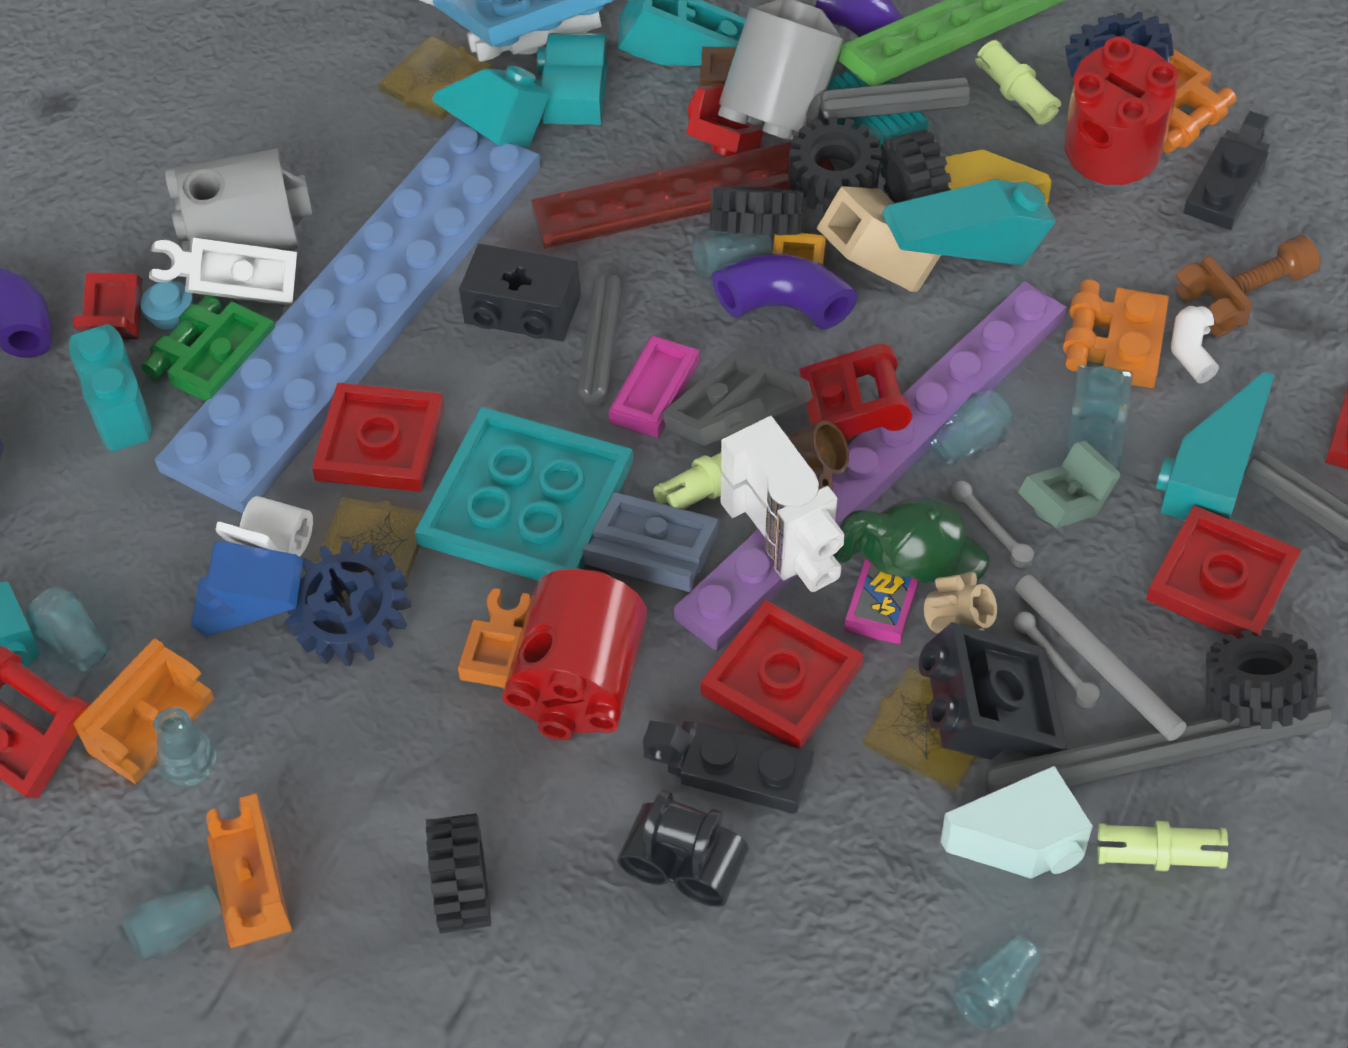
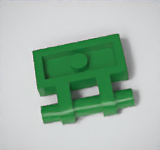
(218, 352)

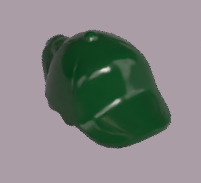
(913, 540)

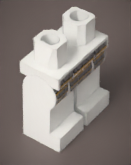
(784, 501)

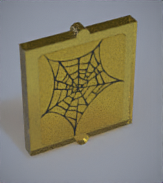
(427, 71)
(380, 524)
(907, 738)

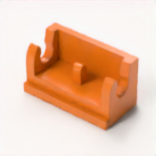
(122, 718)
(247, 874)

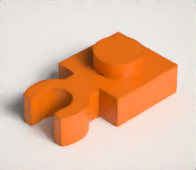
(493, 643)

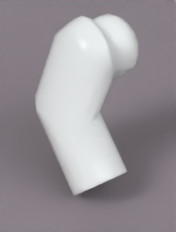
(1187, 342)

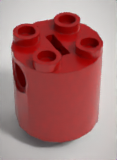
(1119, 112)
(576, 653)

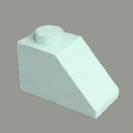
(1021, 827)

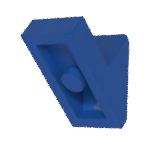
(245, 587)

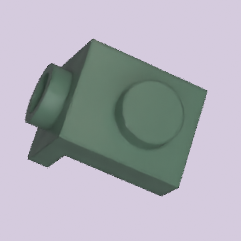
(1071, 490)

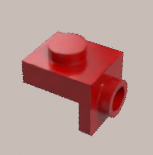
(724, 134)
(112, 301)

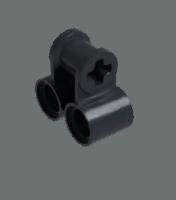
(684, 849)

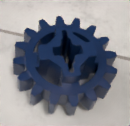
(1139, 31)
(374, 597)

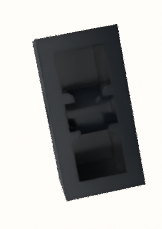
(520, 292)

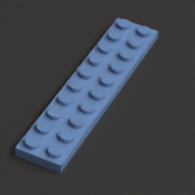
(347, 317)

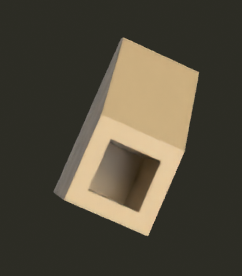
(862, 236)

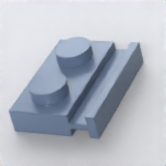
(651, 541)

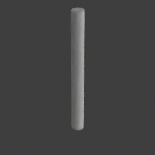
(1101, 658)

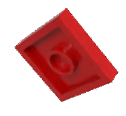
(378, 437)
(1223, 574)
(782, 674)

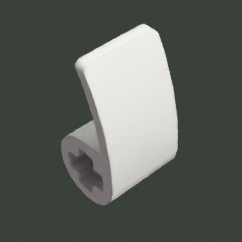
(271, 527)

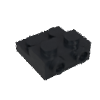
(991, 694)

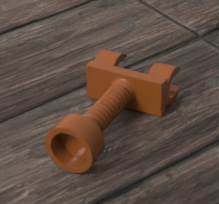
(1232, 308)

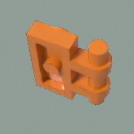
(1194, 91)
(1134, 332)

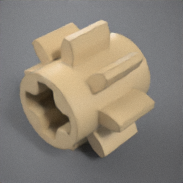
(960, 602)

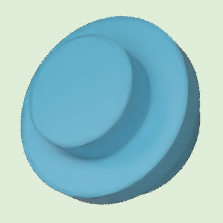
(165, 303)

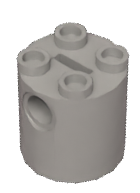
(781, 68)
(239, 201)

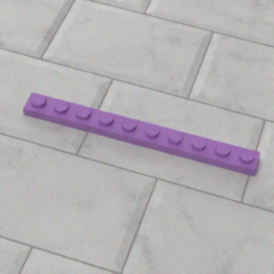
(880, 456)

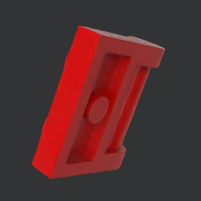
(839, 395)
(27, 750)

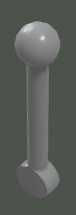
(1021, 554)
(1086, 692)

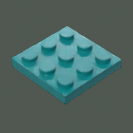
(523, 495)

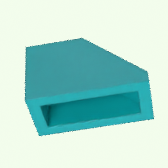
(497, 104)

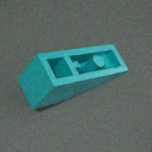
(676, 30)
(977, 222)
(1215, 455)

